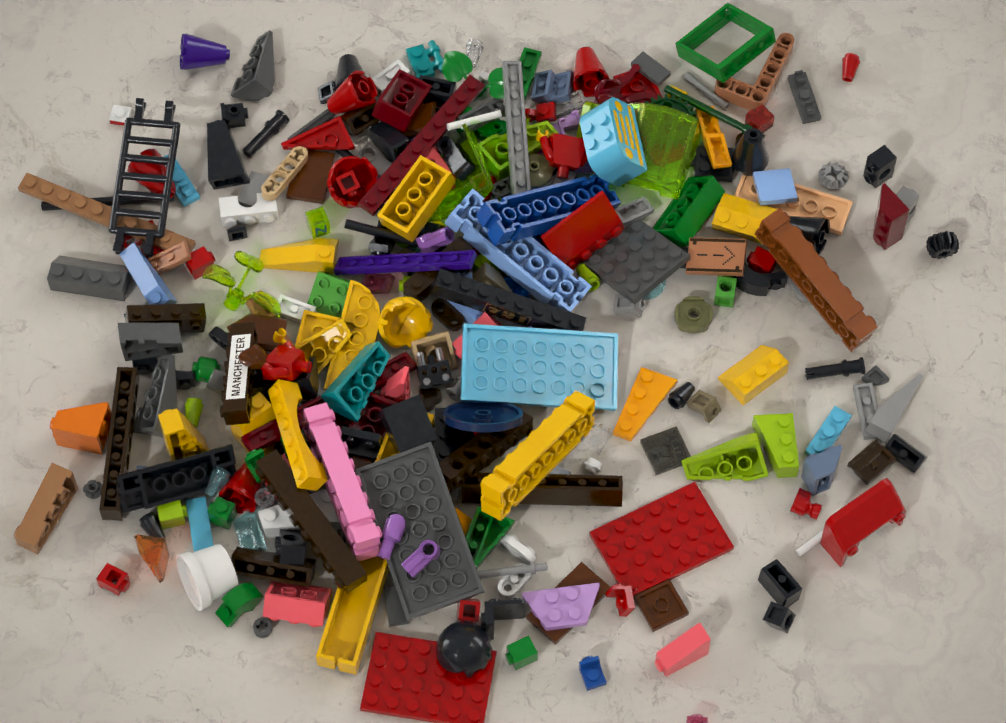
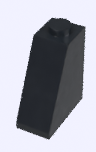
(388, 140)

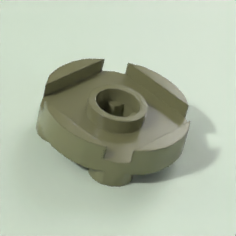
(689, 324)

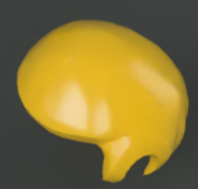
(404, 321)

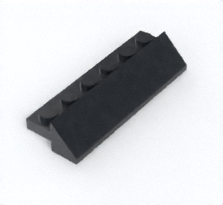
(172, 479)

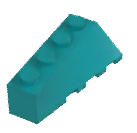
(353, 386)

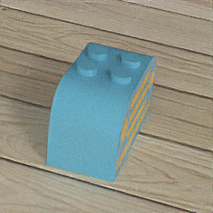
(613, 142)

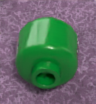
(204, 367)

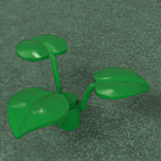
(458, 65)

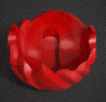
(364, 172)

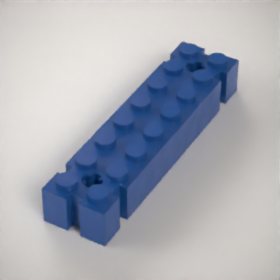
(539, 209)

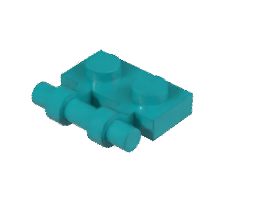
(420, 60)

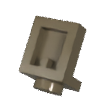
(705, 405)

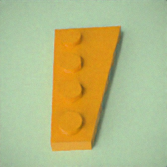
(644, 398)

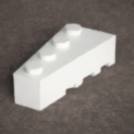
(275, 518)

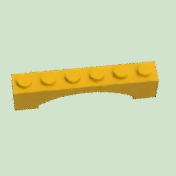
(306, 469)

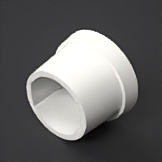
(206, 575)

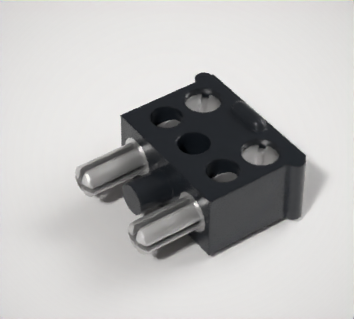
(433, 379)

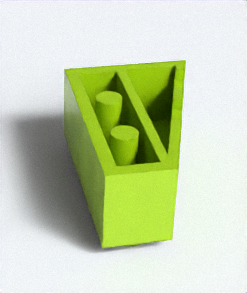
(779, 441)

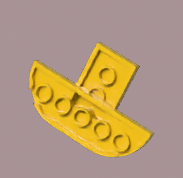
(361, 316)

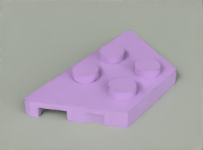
(562, 606)

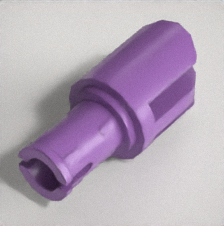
(391, 534)

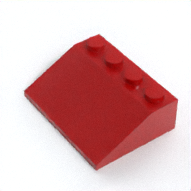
(584, 231)

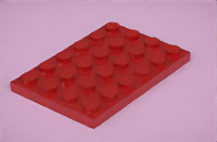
(661, 539)
(412, 684)

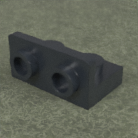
(362, 442)

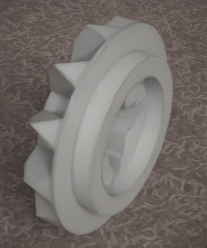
(829, 181)

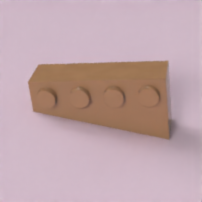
(46, 508)

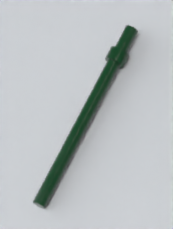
(709, 110)

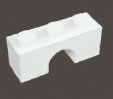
(234, 214)

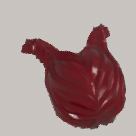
(611, 88)

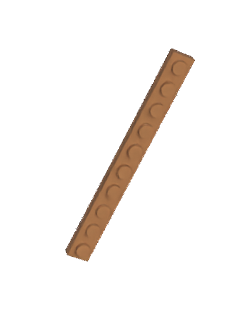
(93, 209)

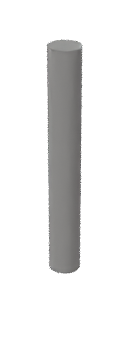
(705, 90)

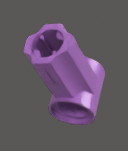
(432, 241)
(419, 560)

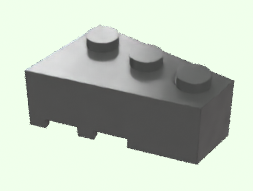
(149, 340)

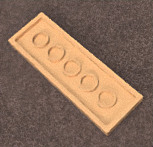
(809, 203)

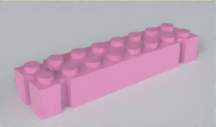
(342, 483)

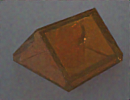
(154, 553)

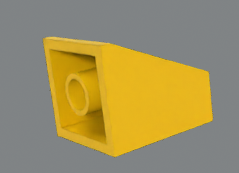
(261, 414)

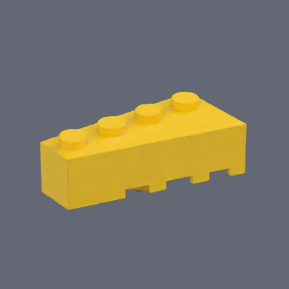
(180, 435)

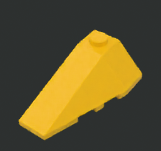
(325, 343)

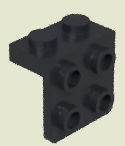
(501, 610)

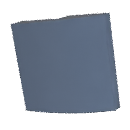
(552, 87)

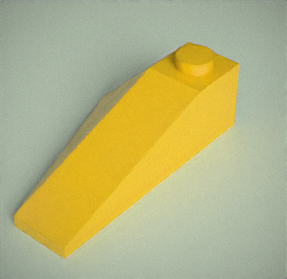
(305, 256)

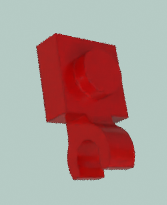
(543, 112)

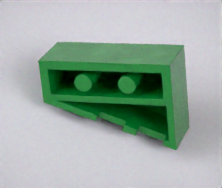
(485, 534)

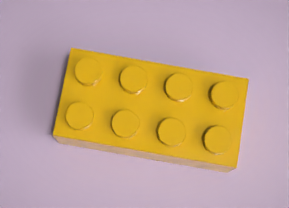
(416, 198)

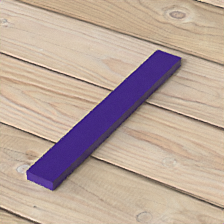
(405, 262)

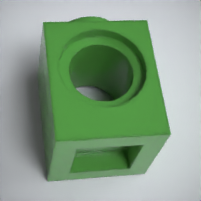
(725, 298)

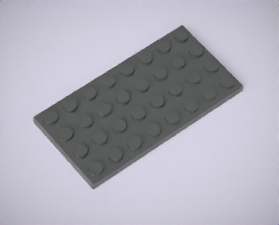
(417, 490)

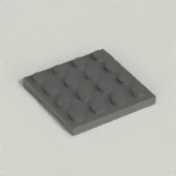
(636, 261)

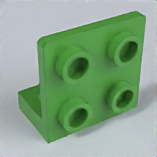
(329, 294)

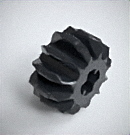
(942, 245)

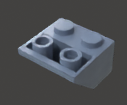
(820, 469)

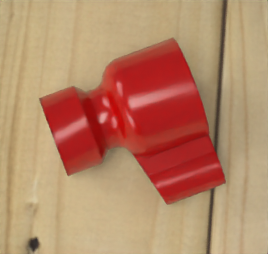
(802, 505)

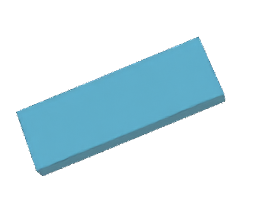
(199, 523)

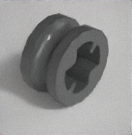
(257, 624)

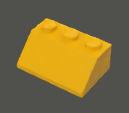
(740, 216)
(754, 373)

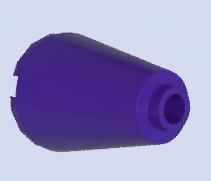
(201, 52)

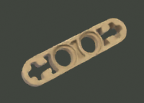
(281, 171)

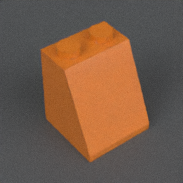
(82, 427)

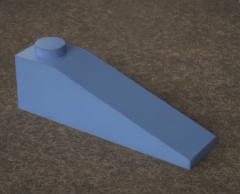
(146, 277)

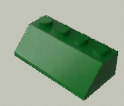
(687, 214)

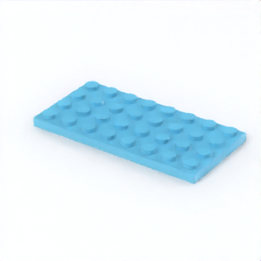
(538, 365)

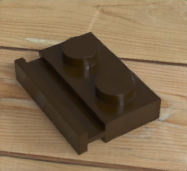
(871, 462)

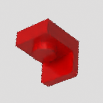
(624, 598)

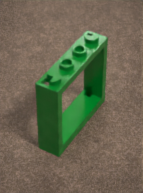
(762, 40)

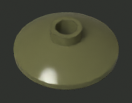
(543, 172)

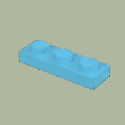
(829, 431)

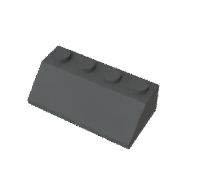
(89, 278)

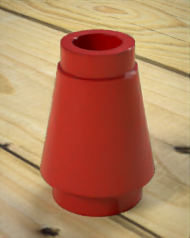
(849, 66)

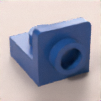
(592, 672)

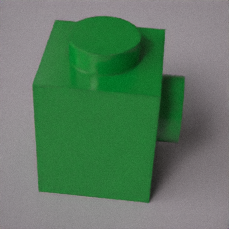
(222, 512)
(521, 653)

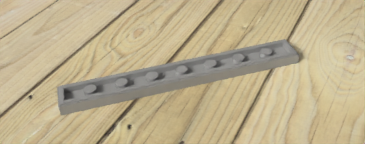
(516, 127)

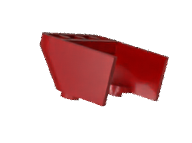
(860, 519)

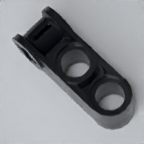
(456, 158)

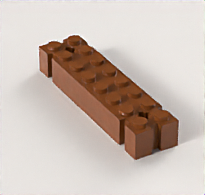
(816, 279)

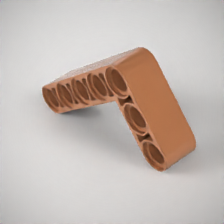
(765, 78)

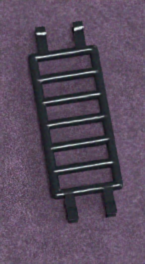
(138, 120)

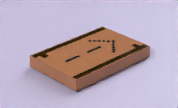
(716, 256)

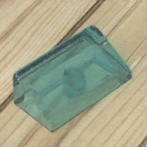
(249, 532)

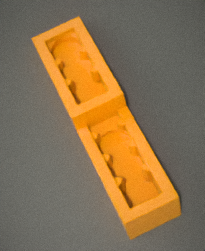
(713, 140)

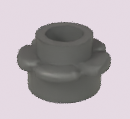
(92, 494)

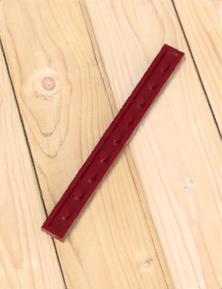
(421, 144)
(270, 433)

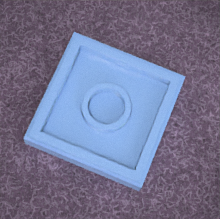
(775, 186)

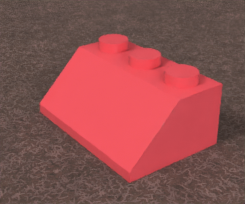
(297, 603)

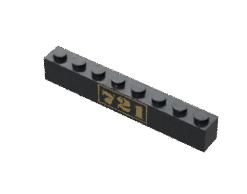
(503, 303)

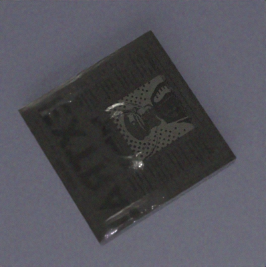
(665, 450)

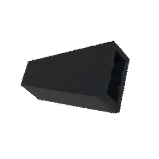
(224, 159)

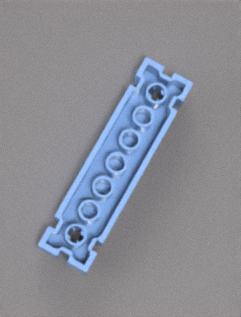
(521, 260)

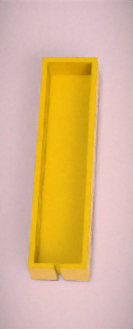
(352, 620)

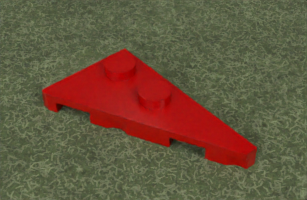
(326, 136)

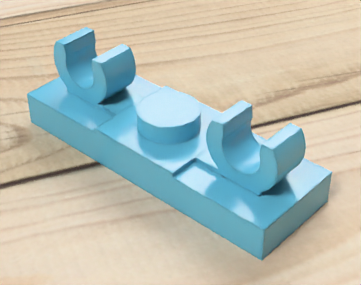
(184, 188)

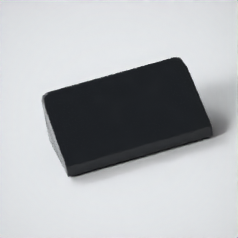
(905, 453)

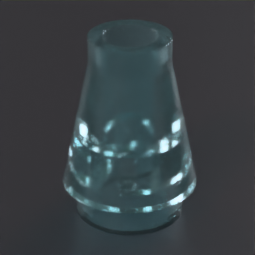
(217, 480)

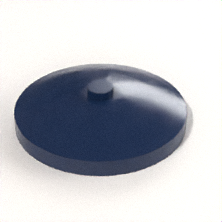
(483, 416)

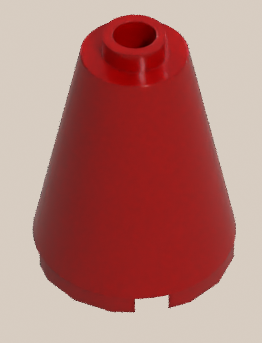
(587, 71)
(352, 94)
(155, 169)
(241, 490)

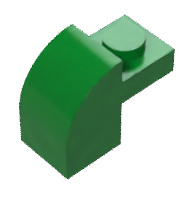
(238, 600)

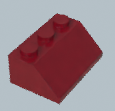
(889, 218)

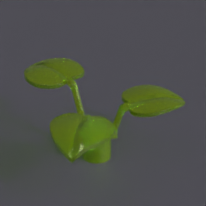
(236, 296)

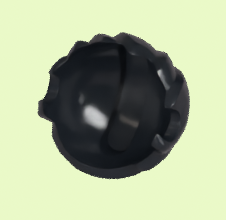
(463, 648)

